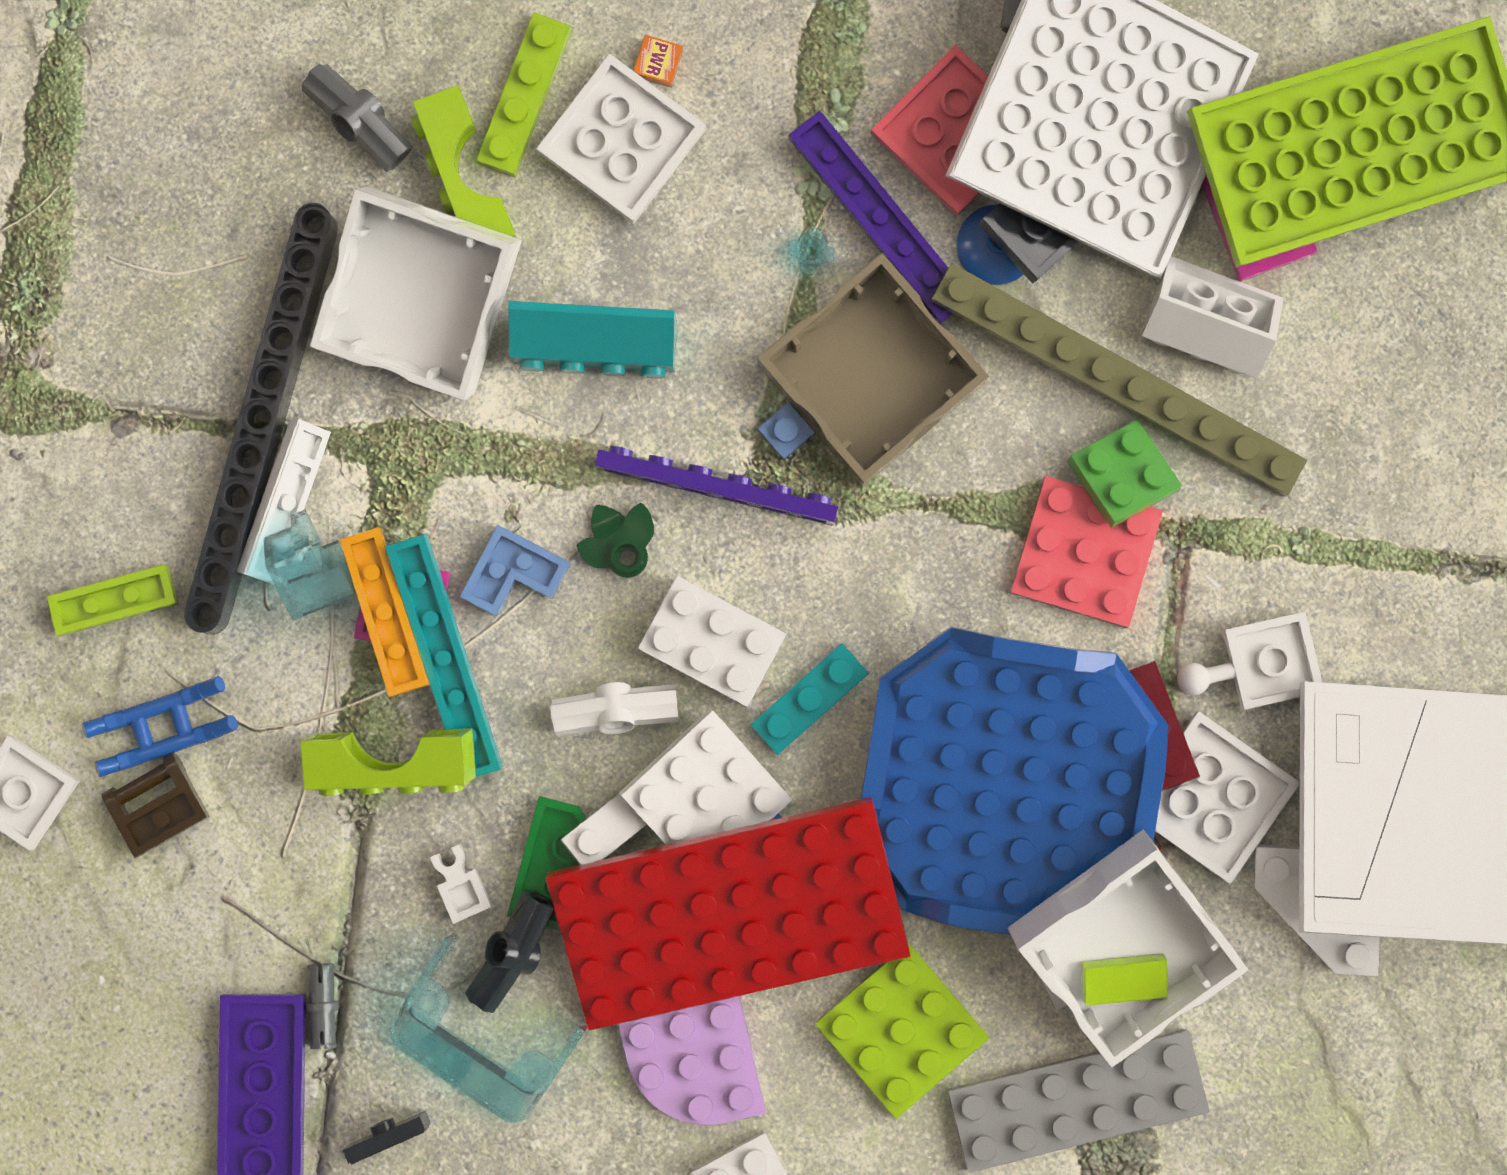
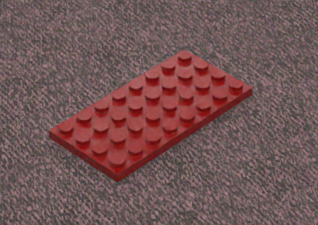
(729, 914)

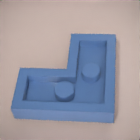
(510, 560)

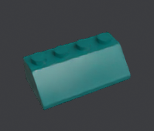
(592, 338)

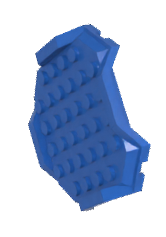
(1007, 772)

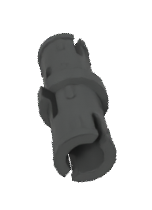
(322, 1006)

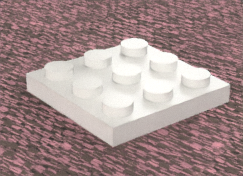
(621, 138)
(704, 785)
(1229, 806)

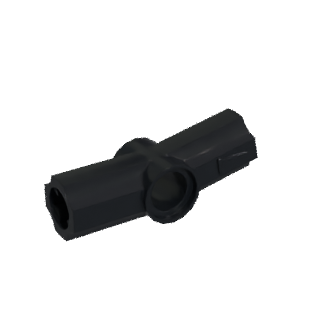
(511, 951)

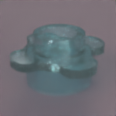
(815, 240)

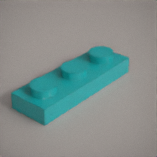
(809, 698)

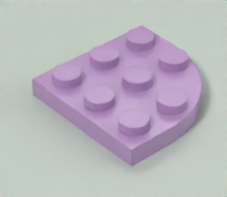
(696, 1063)

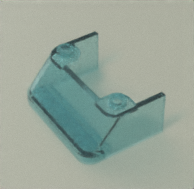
(502, 1091)

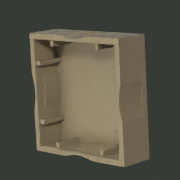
(871, 370)

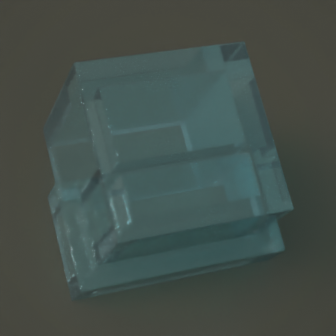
(304, 570)

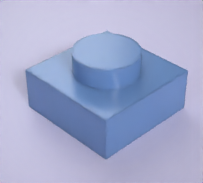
(786, 431)

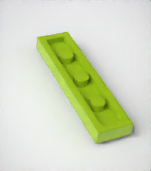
(524, 94)

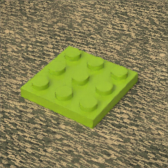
(902, 1031)

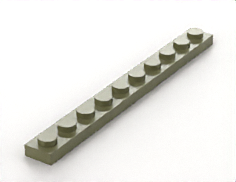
(1118, 380)

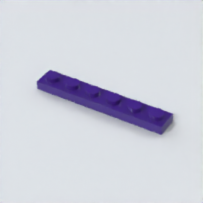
(871, 208)
(699, 481)

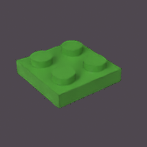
(1124, 473)

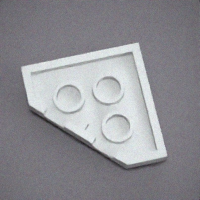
(1278, 882)

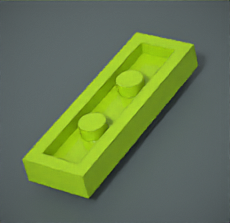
(112, 600)

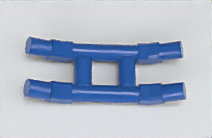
(147, 748)

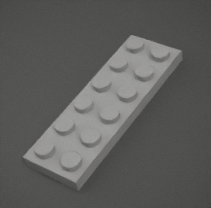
(1077, 1102)

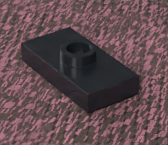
(386, 1135)

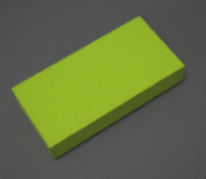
(1124, 979)

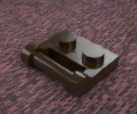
(160, 818)

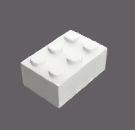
(712, 641)

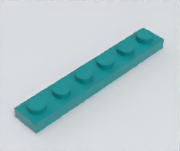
(442, 646)

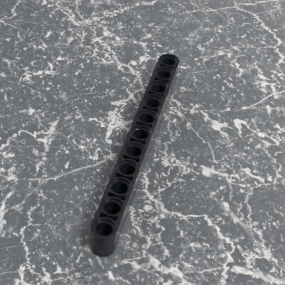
(257, 399)

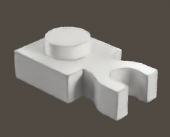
(463, 891)

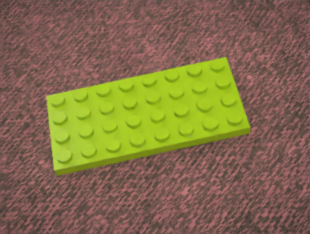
(1356, 141)

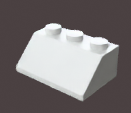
(1213, 318)

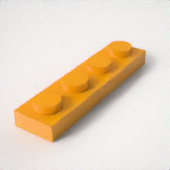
(384, 612)

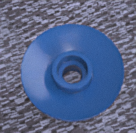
(980, 256)

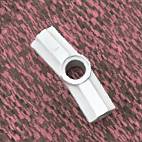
(614, 709)

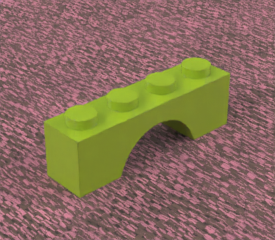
(448, 127)
(340, 763)

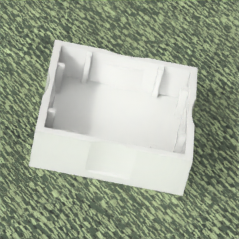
(415, 292)
(1123, 909)

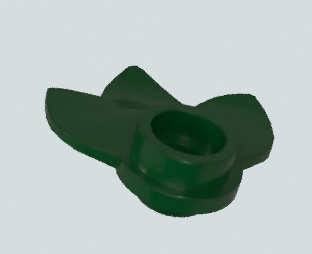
(615, 535)

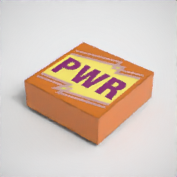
(658, 60)

